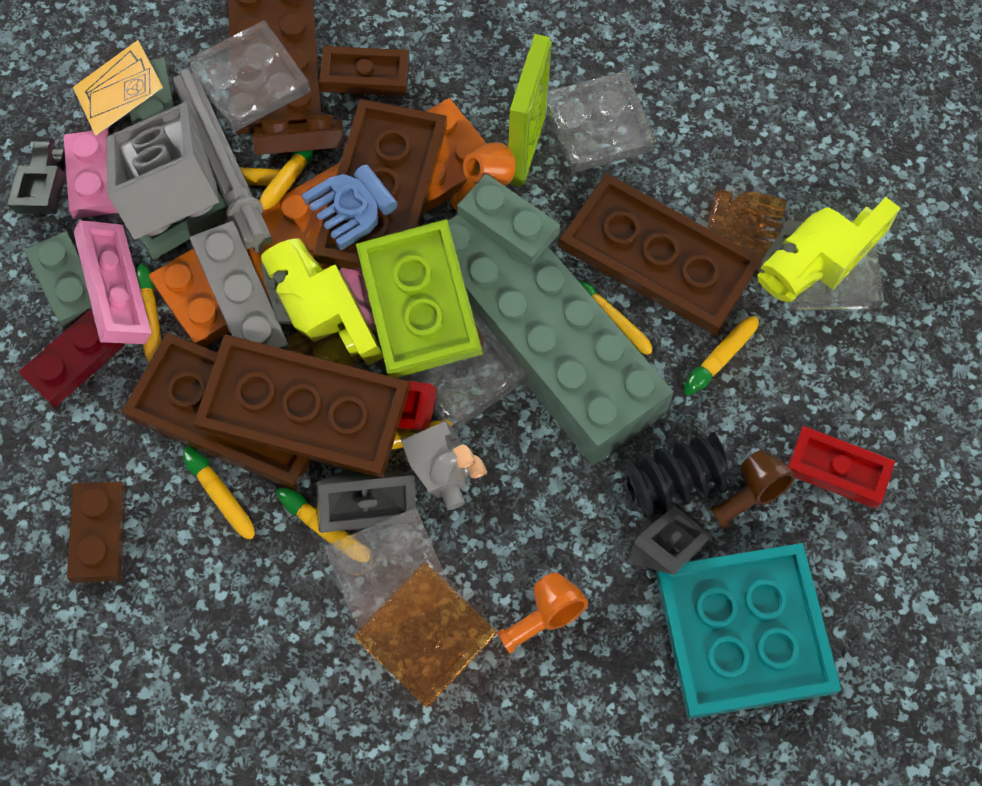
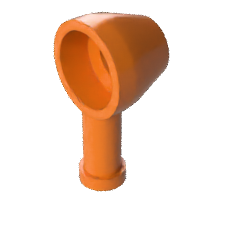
(488, 159)
(557, 605)

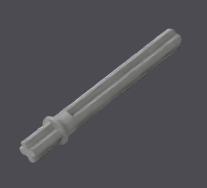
(241, 205)

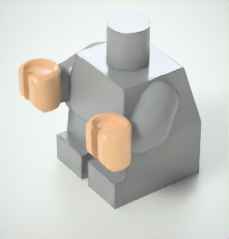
(442, 464)

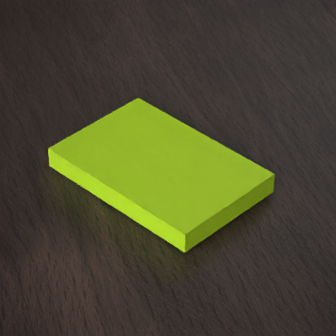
(529, 107)
(418, 299)

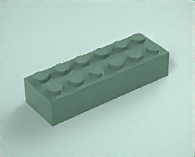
(563, 342)

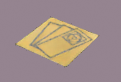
(117, 87)

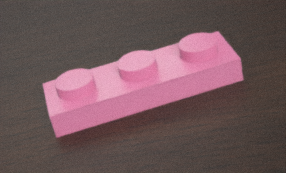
(112, 283)

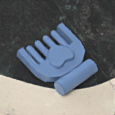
(354, 201)

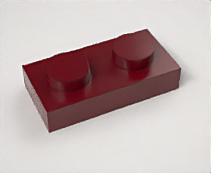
(68, 361)

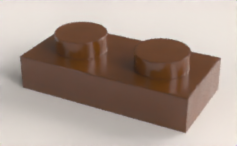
(364, 70)
(316, 133)
(96, 532)

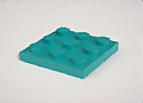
(747, 631)

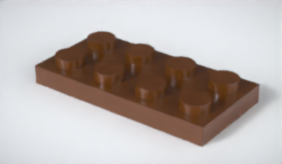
(295, 28)
(403, 153)
(660, 253)
(169, 401)
(303, 405)

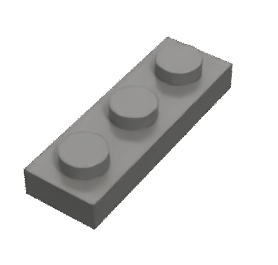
(237, 286)

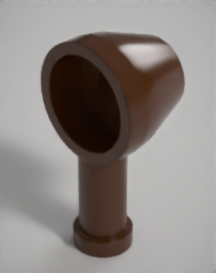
(764, 480)

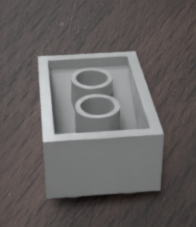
(159, 172)

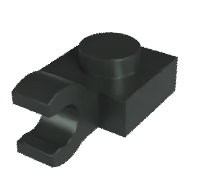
(40, 185)

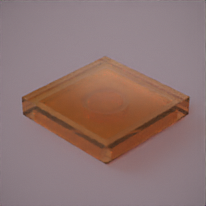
(425, 634)

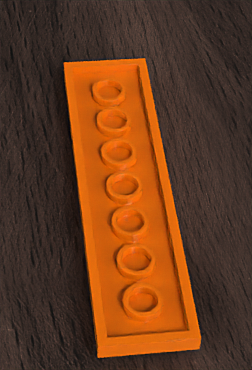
(183, 280)

